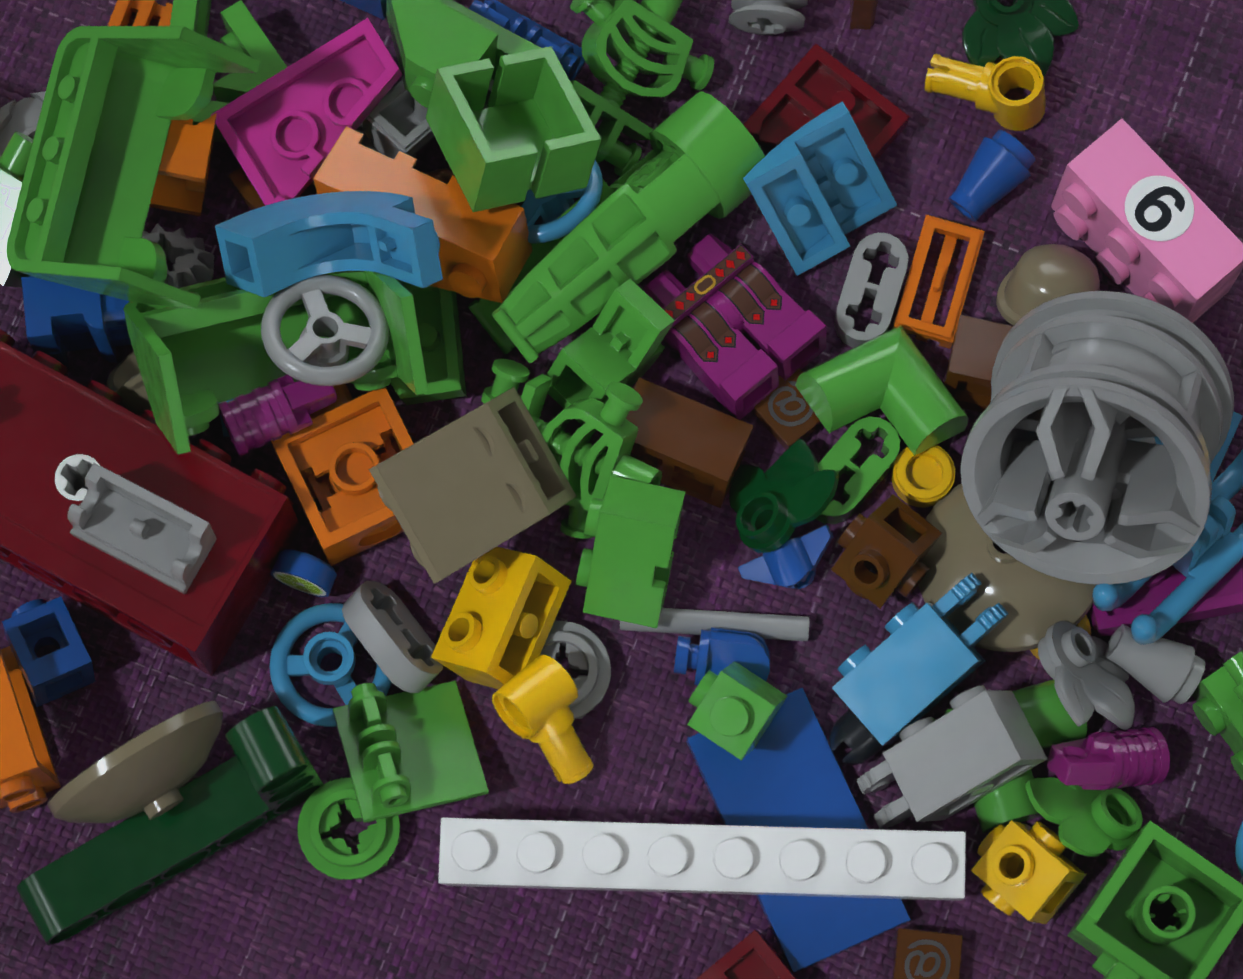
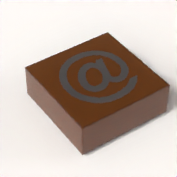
(787, 412)
(926, 955)

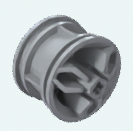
(1067, 447)

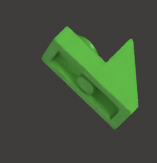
(246, 37)

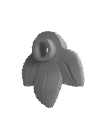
(1084, 676)

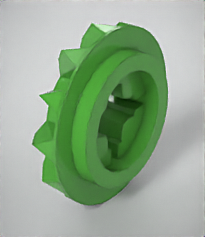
(333, 856)

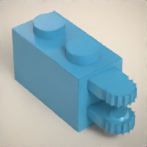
(915, 663)

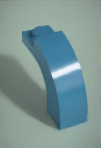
(327, 235)

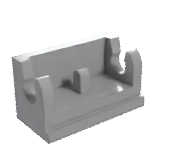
(141, 529)

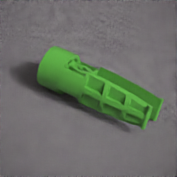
(566, 282)

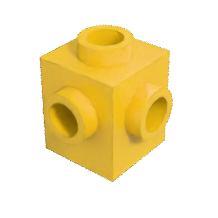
(1026, 870)

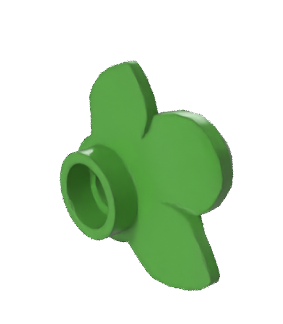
(1086, 818)

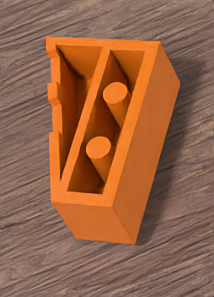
(478, 249)

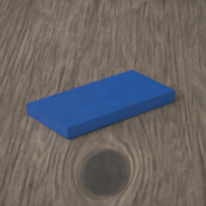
(796, 783)

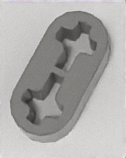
(857, 286)
(391, 636)

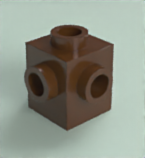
(885, 552)

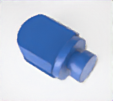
(719, 649)

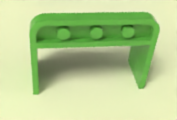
(102, 153)
(218, 352)

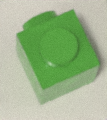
(734, 708)

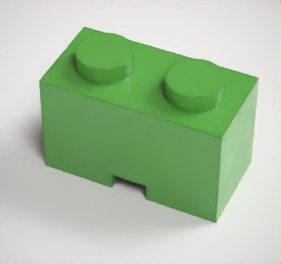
(631, 551)

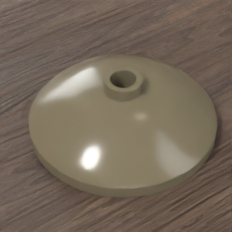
(1028, 595)
(142, 771)

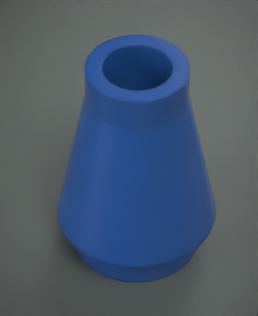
(992, 174)

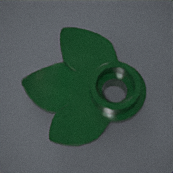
(1017, 30)
(781, 498)

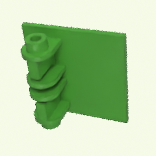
(408, 749)

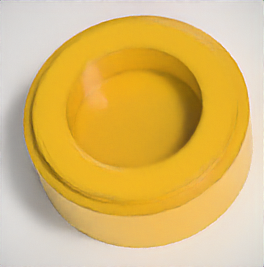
(923, 477)

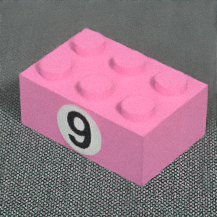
(1146, 224)

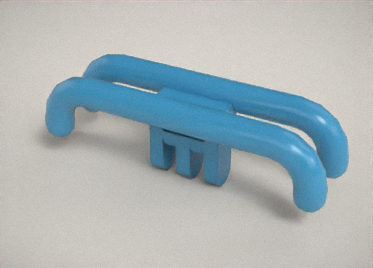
(1202, 565)

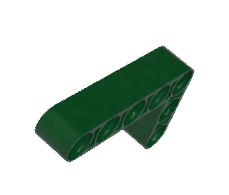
(142, 853)

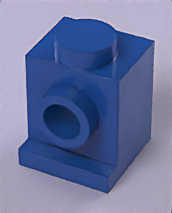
(58, 672)

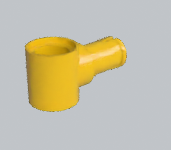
(989, 84)
(538, 710)

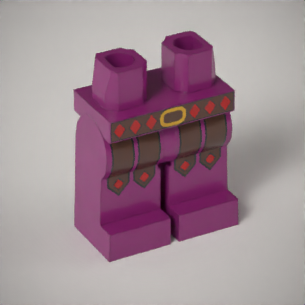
(736, 325)

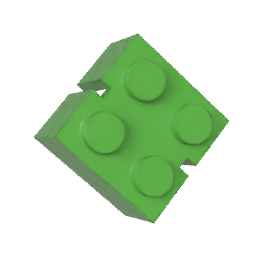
(526, 139)

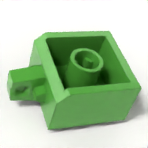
(1153, 873)

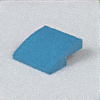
(819, 188)

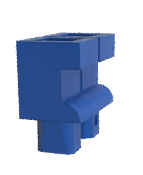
(72, 319)

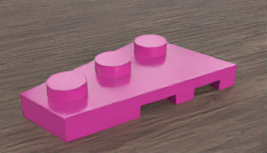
(296, 116)

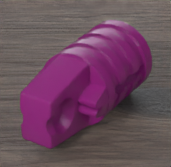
(273, 411)
(1112, 759)

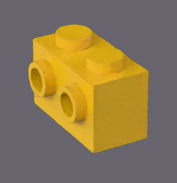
(500, 617)

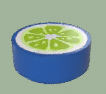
(304, 573)

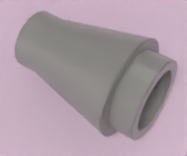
(1163, 667)

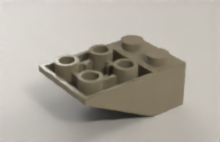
(472, 485)

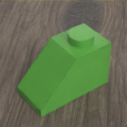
(434, 37)

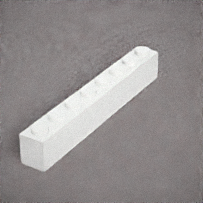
(702, 859)

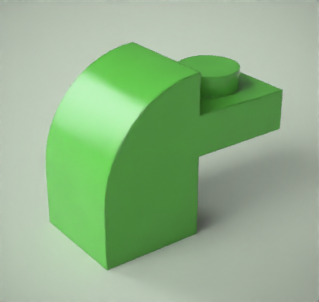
(614, 349)

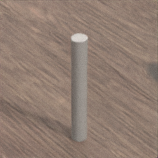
(692, 621)

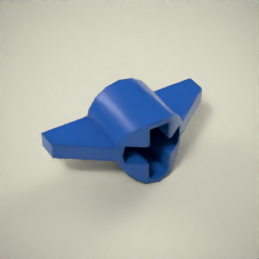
(792, 563)

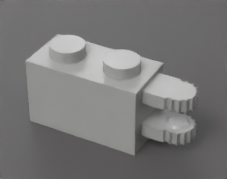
(955, 758)

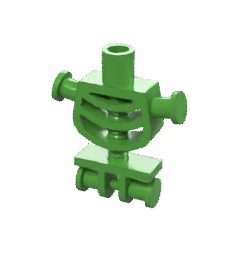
(647, 31)
(583, 464)

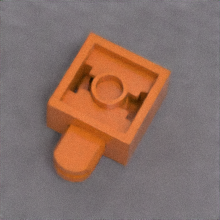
(334, 464)

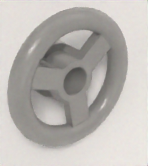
(324, 359)

